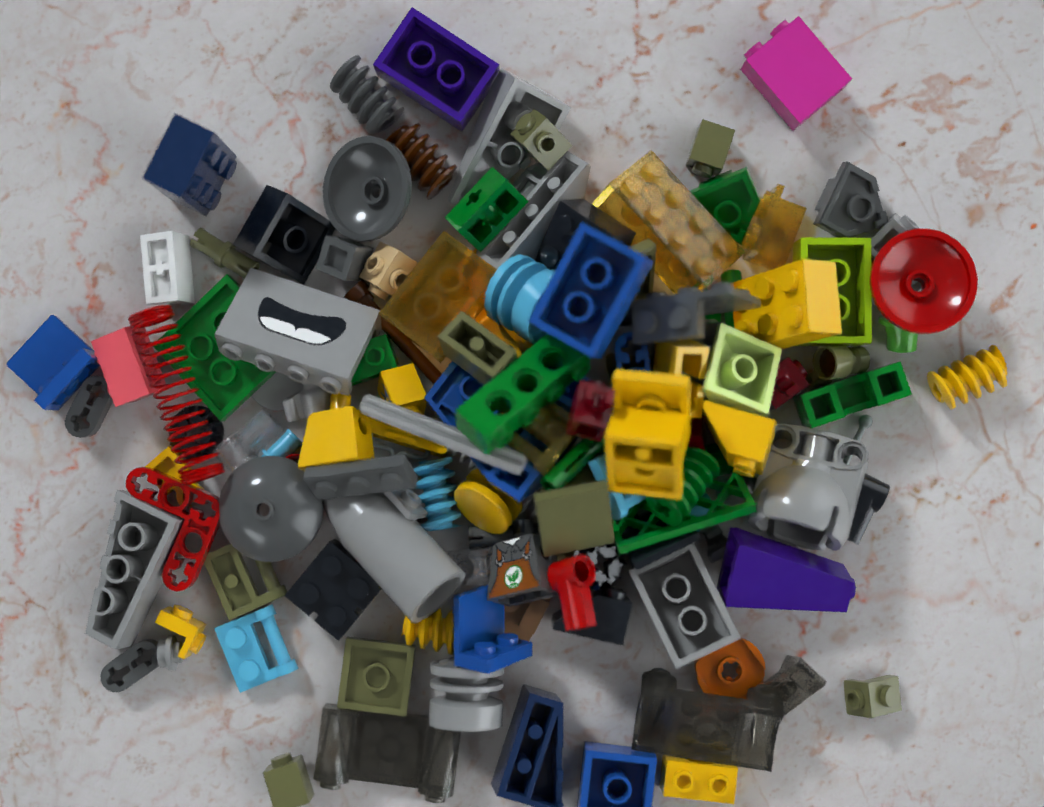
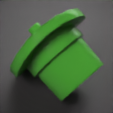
(898, 339)

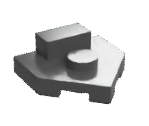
(850, 203)

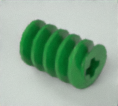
(698, 474)

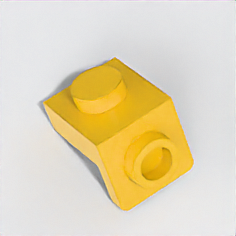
(181, 622)

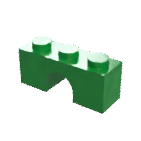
(852, 395)

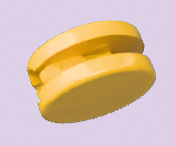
(485, 504)

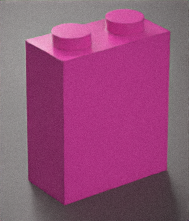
(794, 72)

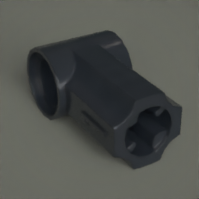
(870, 500)

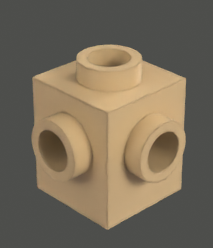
(386, 270)

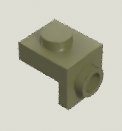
(872, 696)

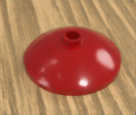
(940, 267)

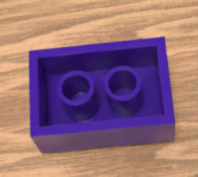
(436, 69)

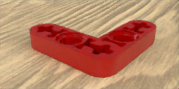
(193, 522)

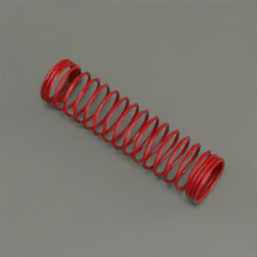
(154, 316)

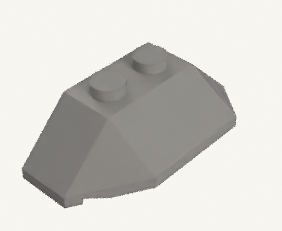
(544, 191)

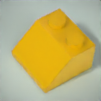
(741, 437)

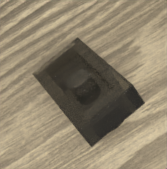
(795, 682)

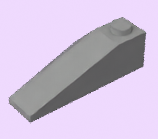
(491, 138)

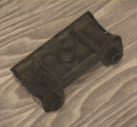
(706, 724)
(386, 752)

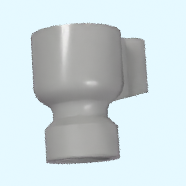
(305, 402)

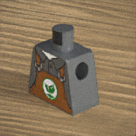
(520, 568)

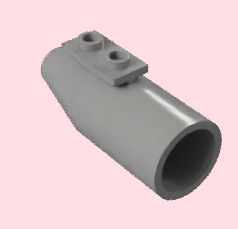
(396, 549)

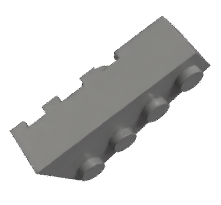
(131, 569)

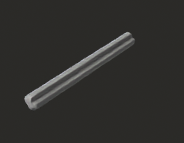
(439, 433)

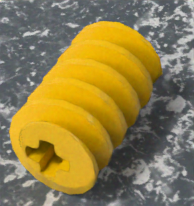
(968, 376)
(432, 628)

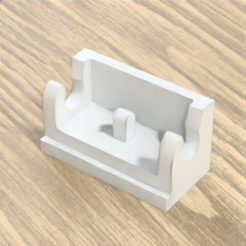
(167, 268)

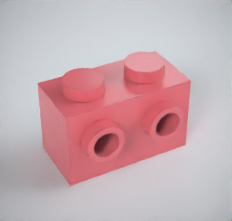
(123, 366)

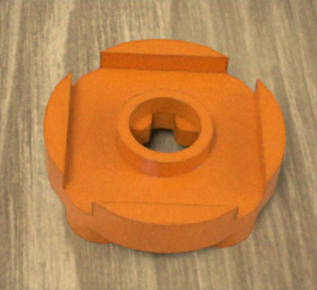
(749, 672)

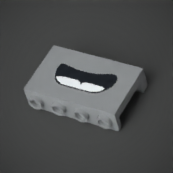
(297, 331)

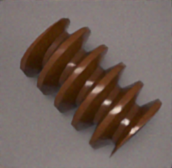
(421, 160)

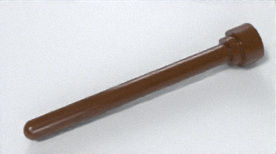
(361, 295)

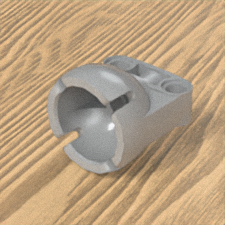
(809, 488)

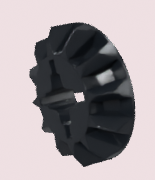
(214, 425)
(612, 566)

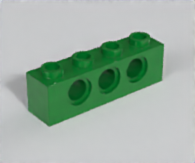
(492, 431)

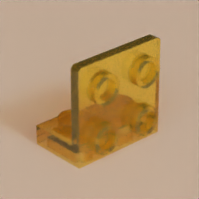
(775, 230)

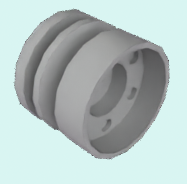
(466, 699)

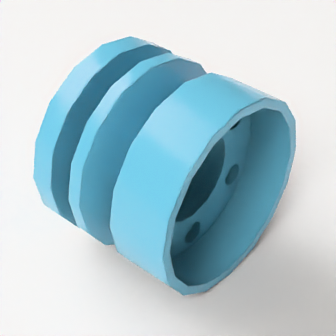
(515, 294)

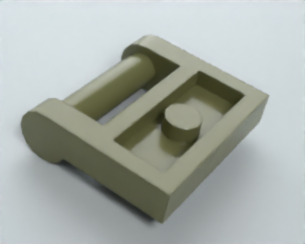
(235, 583)

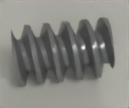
(363, 97)

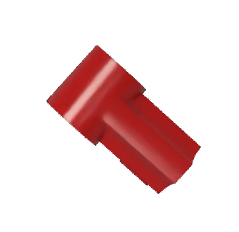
(572, 581)

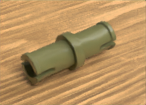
(223, 253)

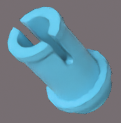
(284, 446)

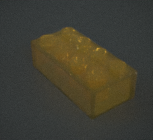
(657, 206)

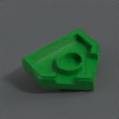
(730, 200)

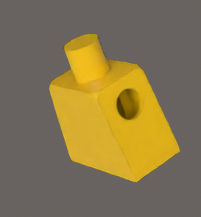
(336, 435)

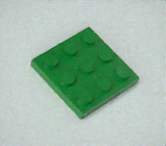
(220, 381)

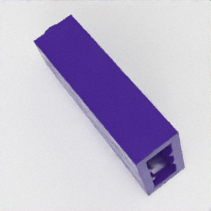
(779, 576)

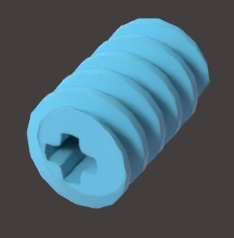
(436, 494)

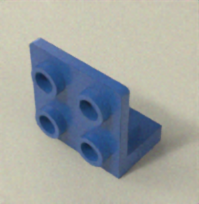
(54, 363)
(481, 635)

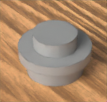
(168, 652)

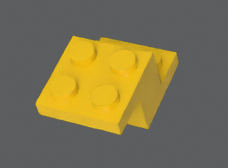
(648, 434)

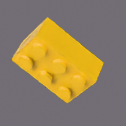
(796, 304)

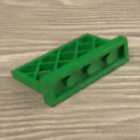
(717, 511)

